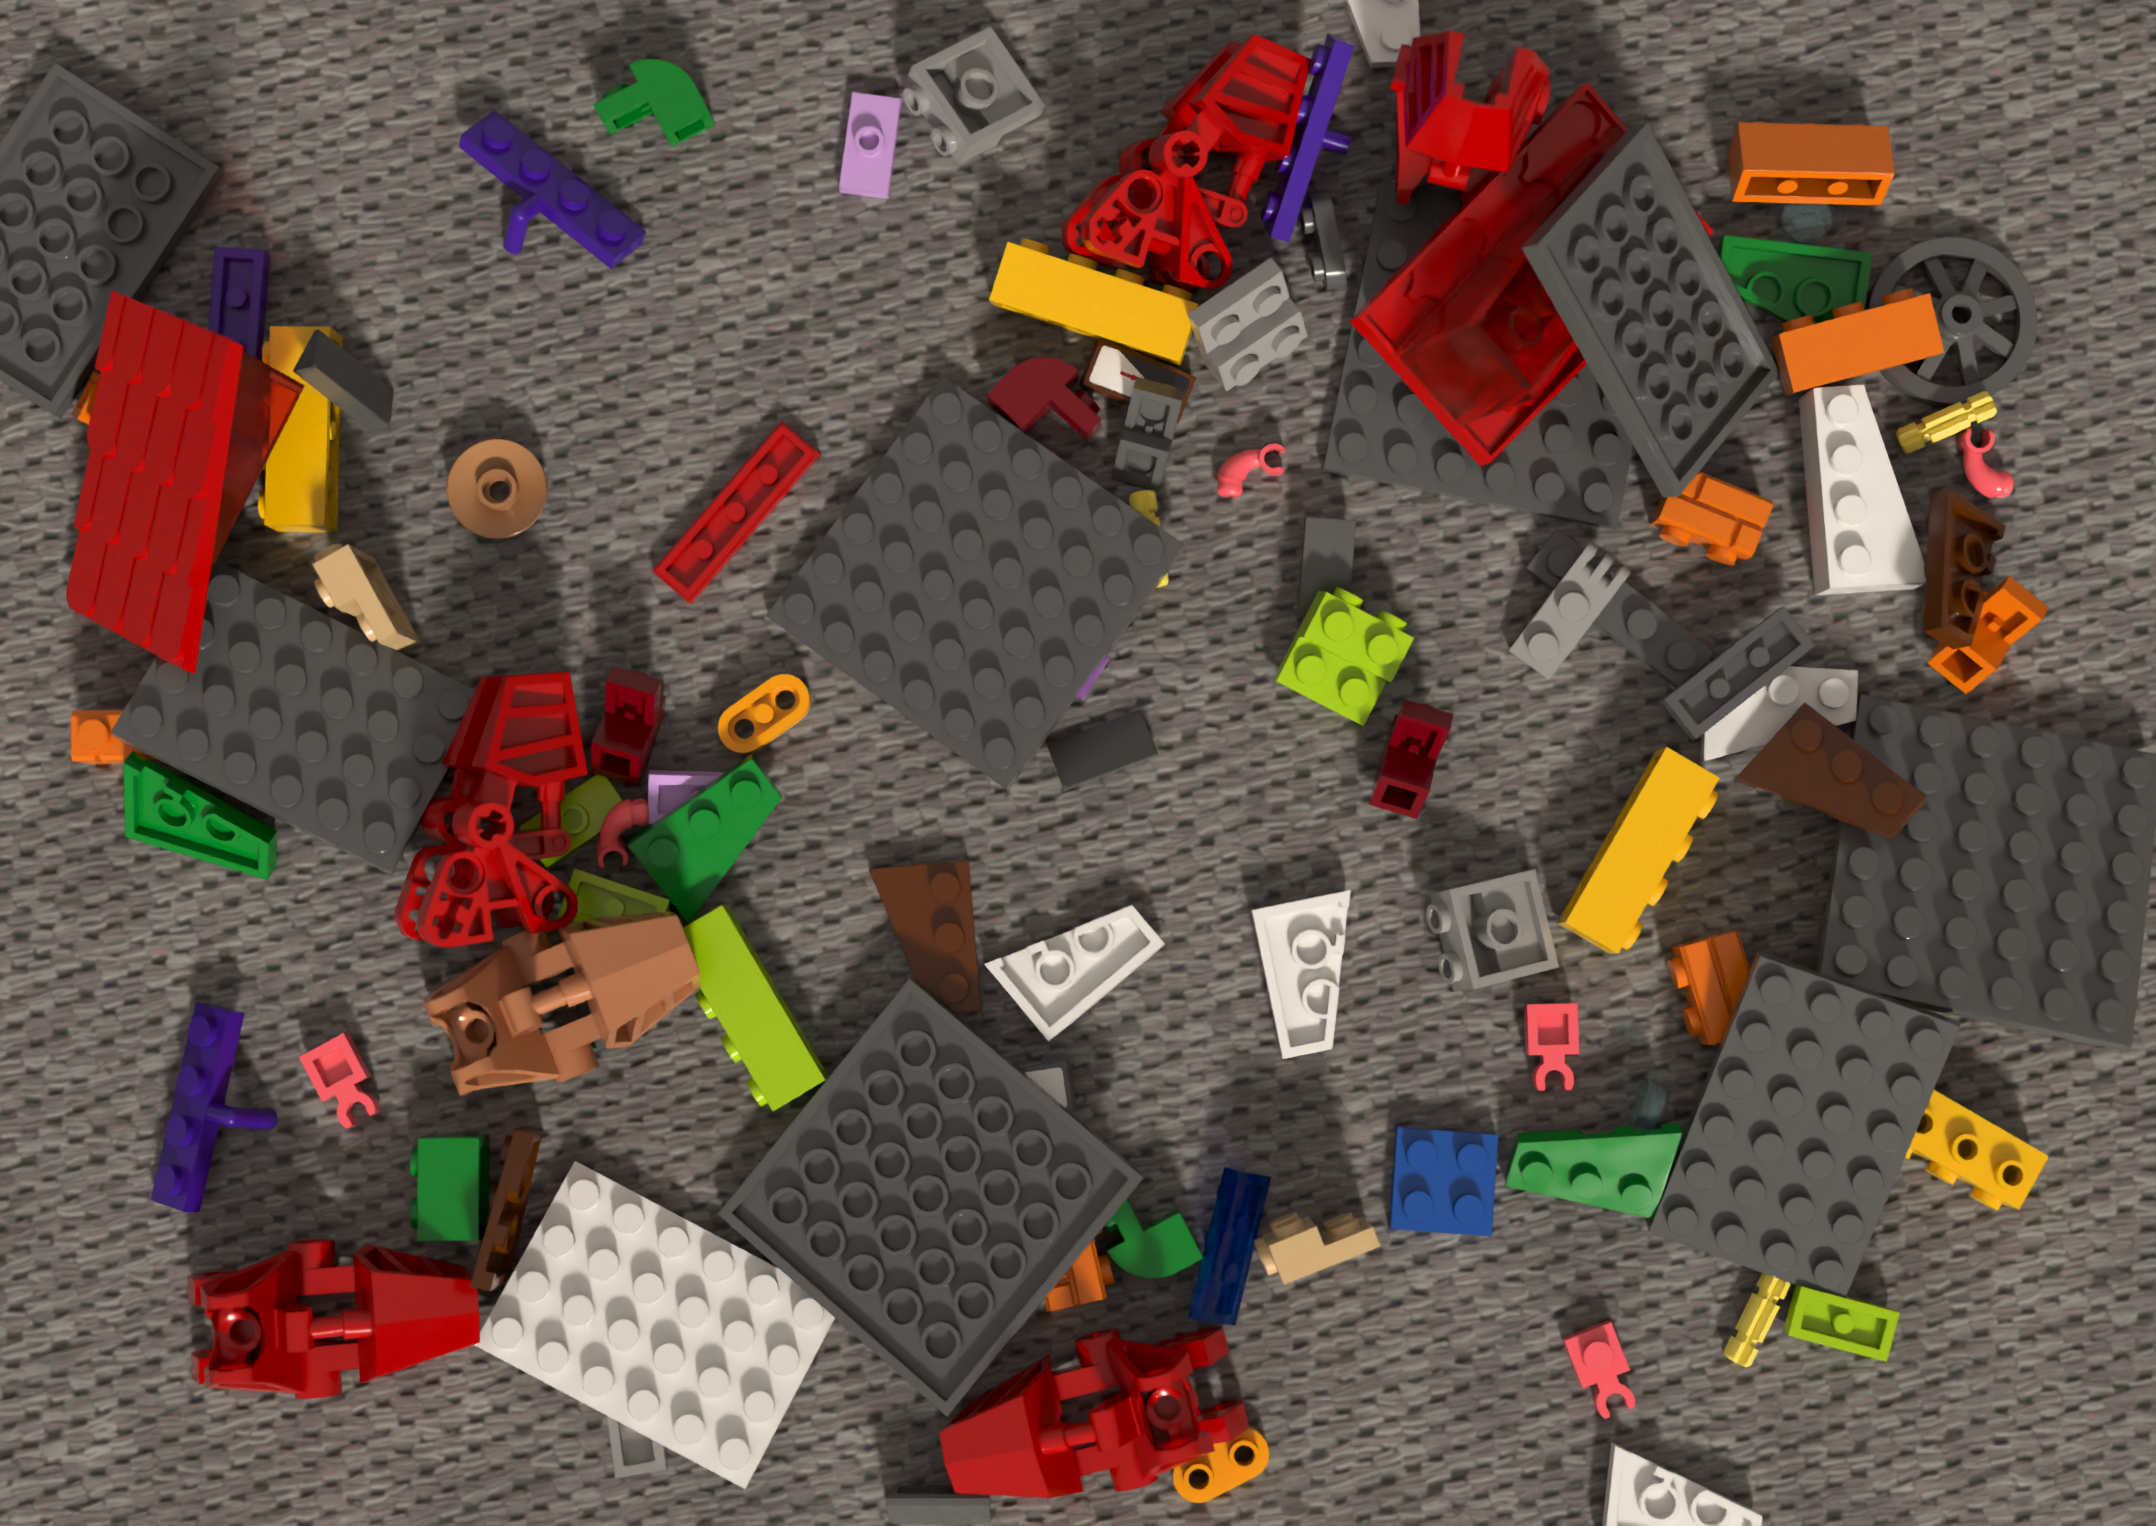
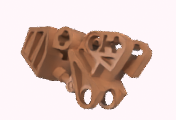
(624, 967)

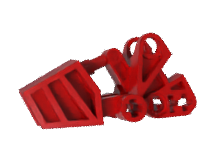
(1235, 108)
(1454, 137)
(511, 734)
(266, 1340)
(1018, 1446)

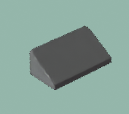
(345, 382)
(1102, 750)
(936, 1505)

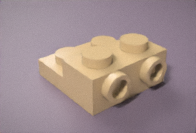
(358, 587)
(1298, 1248)

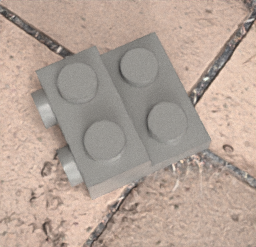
(971, 95)
(1247, 326)
(1492, 931)

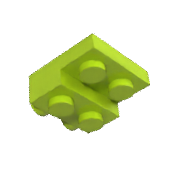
(1344, 655)

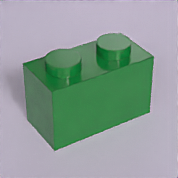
(450, 1187)

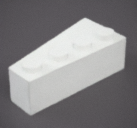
(1853, 499)

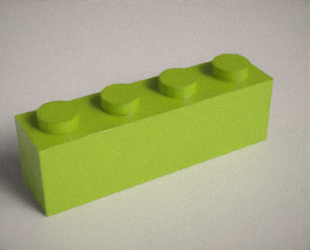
(751, 1011)

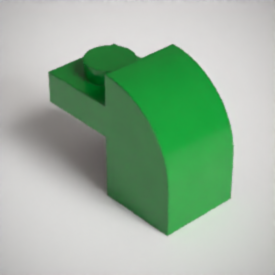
(659, 90)
(1154, 1249)

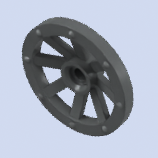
(2018, 299)

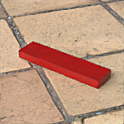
(736, 512)

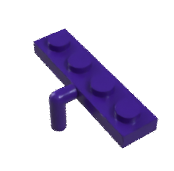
(1311, 133)
(549, 190)
(240, 296)
(200, 1108)

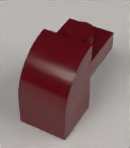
(1038, 387)
(628, 726)
(1410, 758)

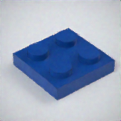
(1443, 1181)

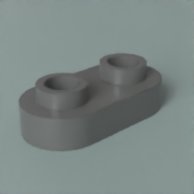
(1327, 261)

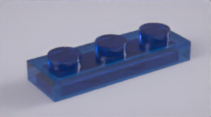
(1229, 1246)

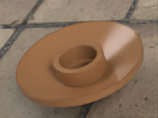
(477, 474)

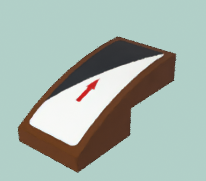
(1114, 370)

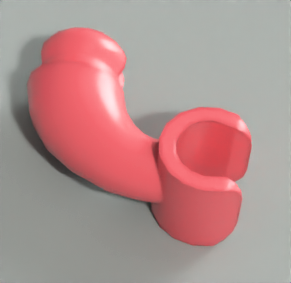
(1236, 468)
(1981, 476)
(619, 819)

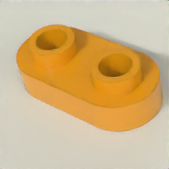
(763, 711)
(1222, 1468)

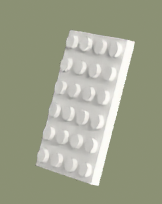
(657, 1324)

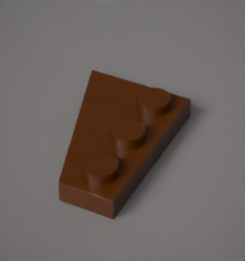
(1955, 565)
(1829, 771)
(935, 928)
(507, 1209)

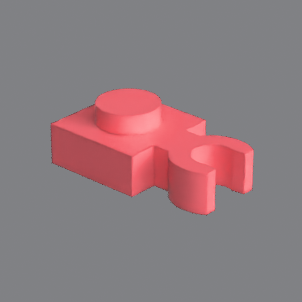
(1551, 1033)
(337, 1071)
(1598, 1361)

